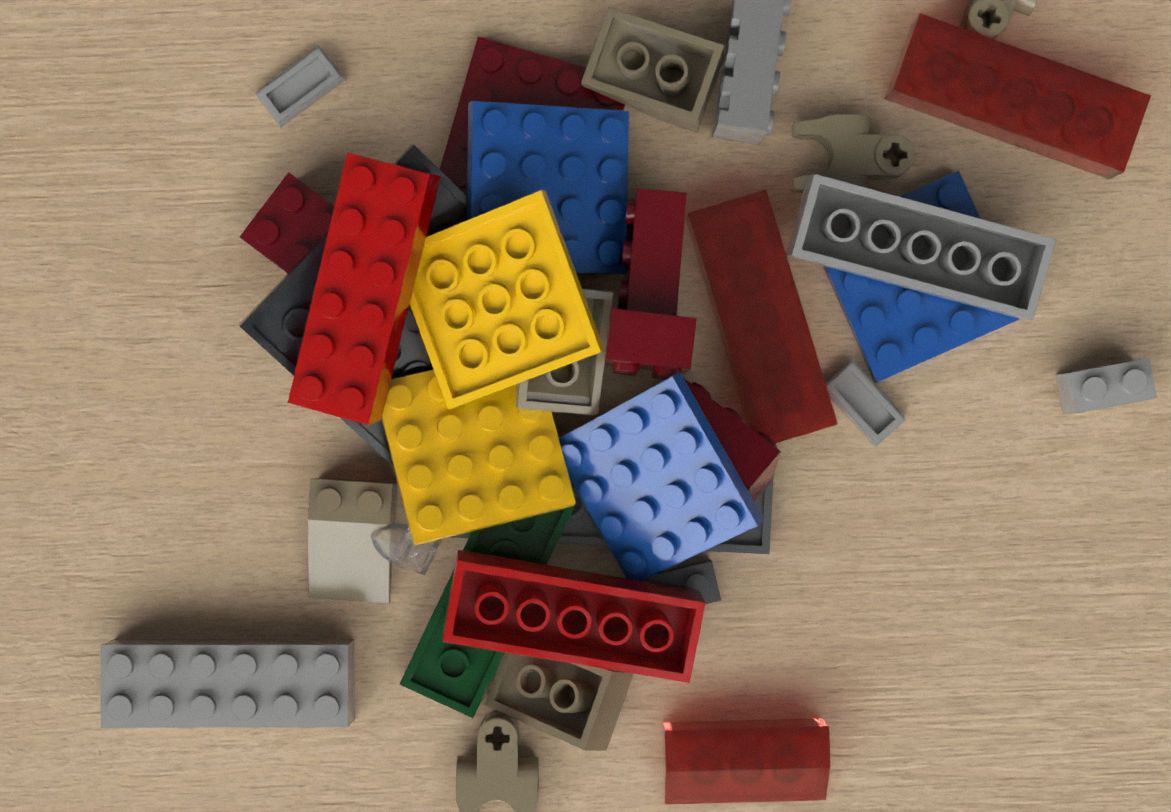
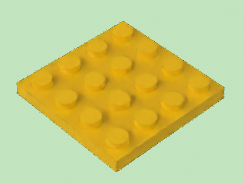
(501, 301)
(471, 461)

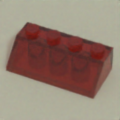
(746, 761)

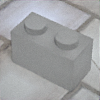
(1106, 386)

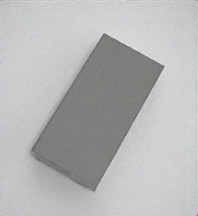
(300, 86)
(864, 403)

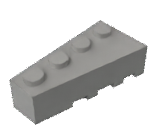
(749, 70)

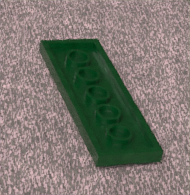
(461, 673)

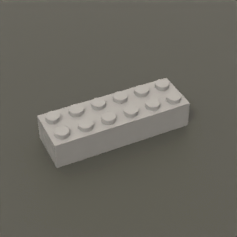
(920, 247)
(227, 683)

